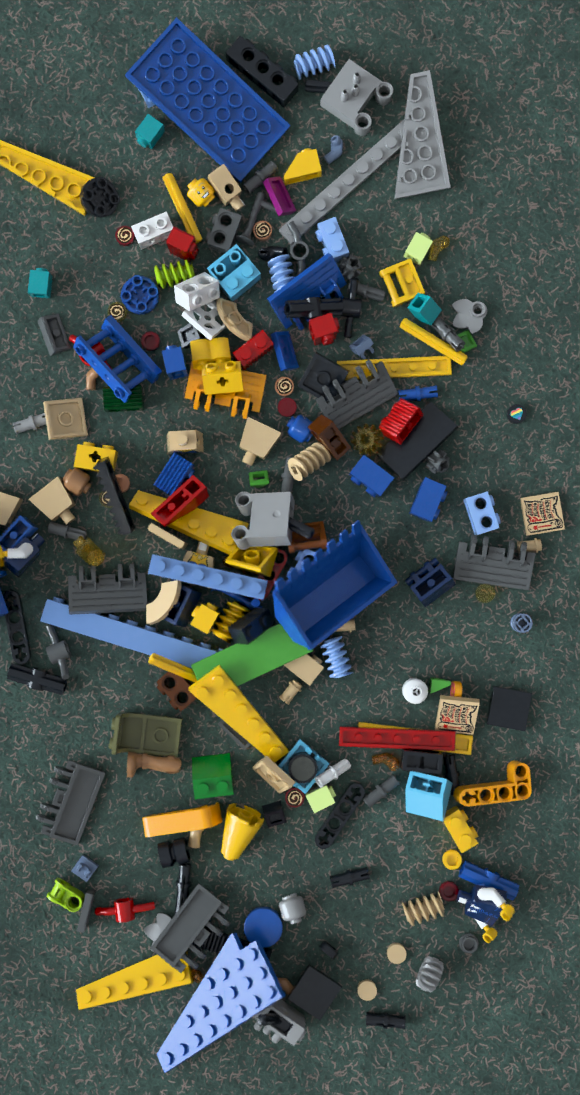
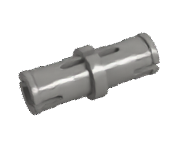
(31, 422)

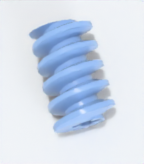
(313, 61)
(279, 271)
(336, 657)

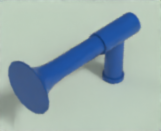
(255, 603)

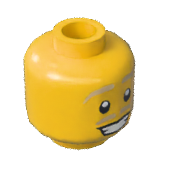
(201, 192)

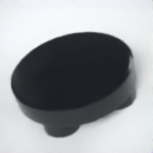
(99, 197)

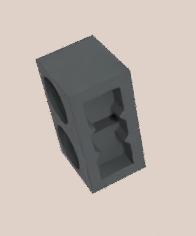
(227, 232)

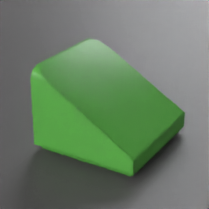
(468, 339)
(437, 684)

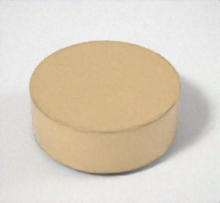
(396, 953)
(367, 990)

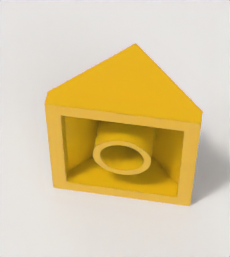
(254, 559)

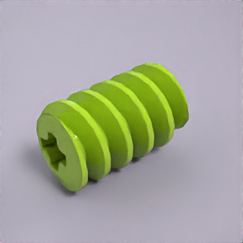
(173, 273)

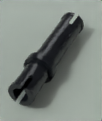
(184, 870)

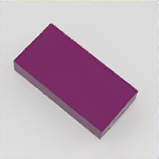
(279, 196)

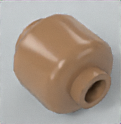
(76, 481)

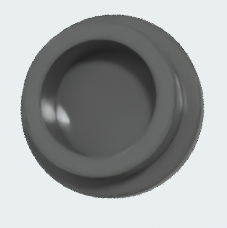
(468, 943)

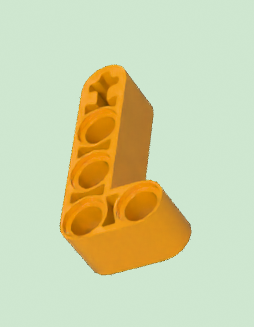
(492, 788)
(182, 820)

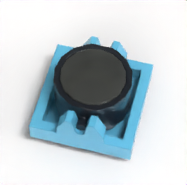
(303, 765)

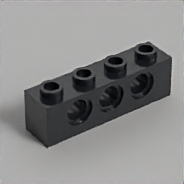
(245, 48)

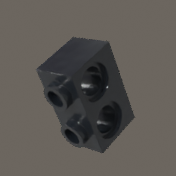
(421, 761)

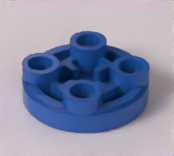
(140, 295)
(263, 925)

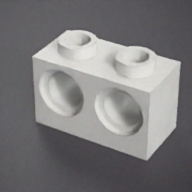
(152, 230)
(197, 291)

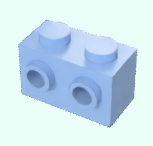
(332, 239)

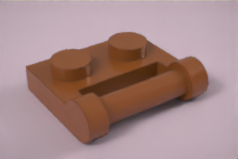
(318, 534)

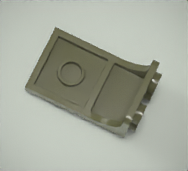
(145, 734)

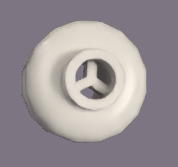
(410, 685)

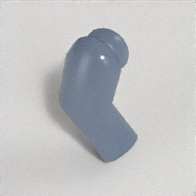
(336, 149)

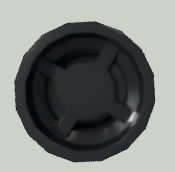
(173, 852)

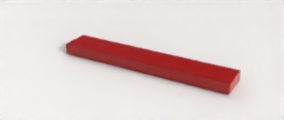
(397, 738)

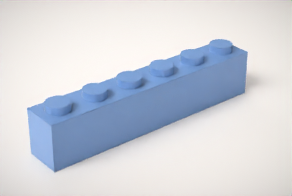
(207, 577)

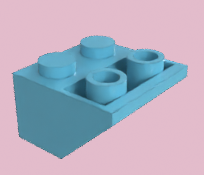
(234, 273)
(427, 795)

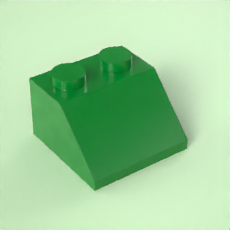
(212, 776)

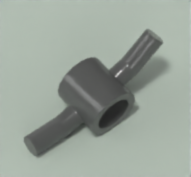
(297, 241)
(58, 652)

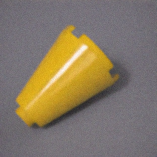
(239, 830)

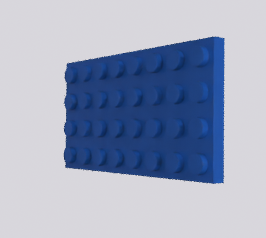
(207, 100)

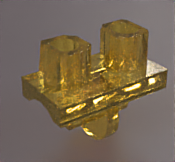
(89, 551)

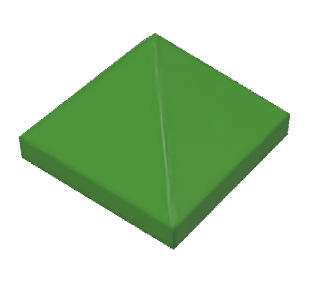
(260, 482)

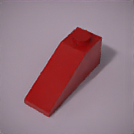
(181, 502)

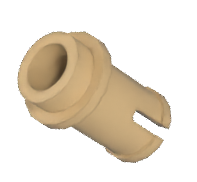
(532, 545)
(348, 626)
(291, 691)
(194, 838)

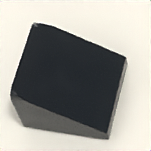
(274, 814)

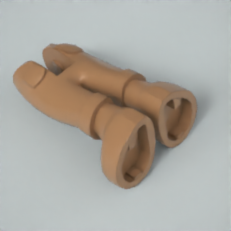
(163, 764)

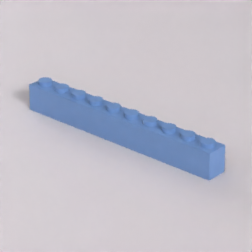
(126, 633)

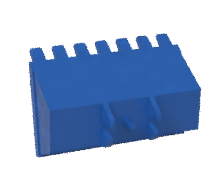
(331, 588)

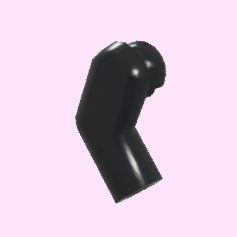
(271, 252)

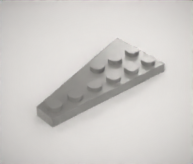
(422, 153)

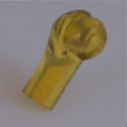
(438, 245)

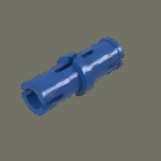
(418, 393)

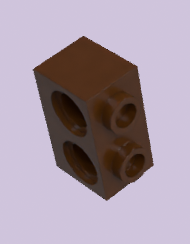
(329, 436)
(172, 692)

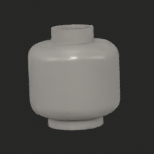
(292, 908)

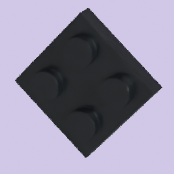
(320, 373)

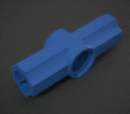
(486, 878)

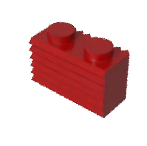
(182, 244)
(253, 349)
(400, 421)

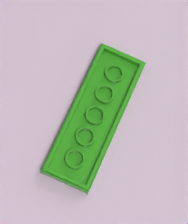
(253, 660)

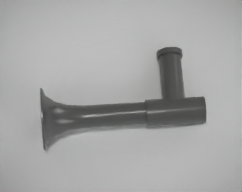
(259, 202)

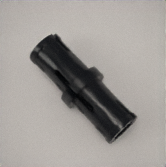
(451, 771)
(349, 877)
(385, 1020)

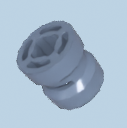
(517, 623)

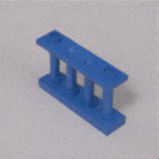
(129, 347)

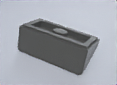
(54, 334)

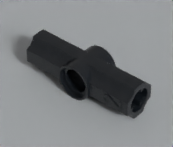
(313, 307)
(37, 679)

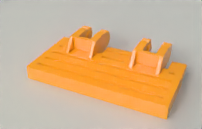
(252, 392)

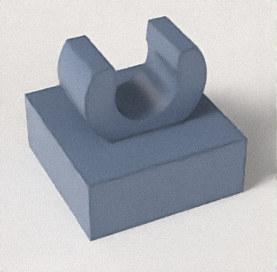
(362, 344)
(85, 868)

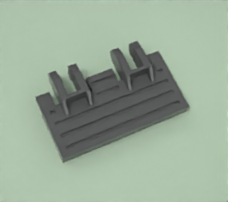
(357, 396)
(494, 567)
(107, 595)
(73, 804)
(188, 927)

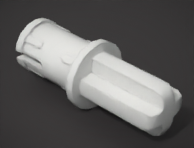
(332, 772)

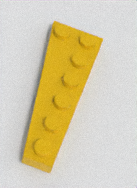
(45, 174)
(198, 524)
(232, 706)
(136, 980)

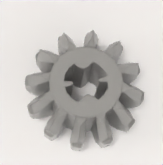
(429, 974)

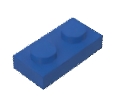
(284, 350)

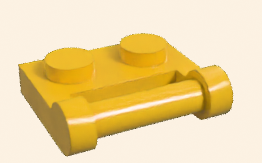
(407, 279)

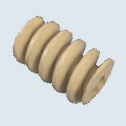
(308, 460)
(424, 909)

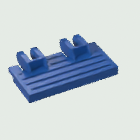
(312, 282)

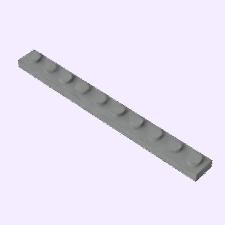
(345, 183)

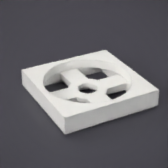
(209, 333)

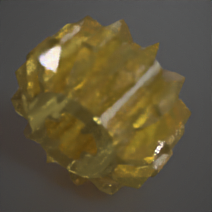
(373, 440)

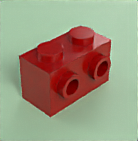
(324, 329)

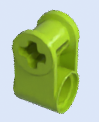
(65, 895)

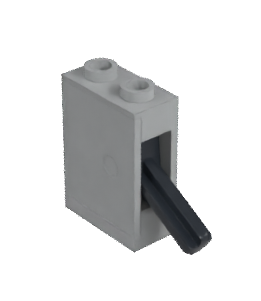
(283, 1021)

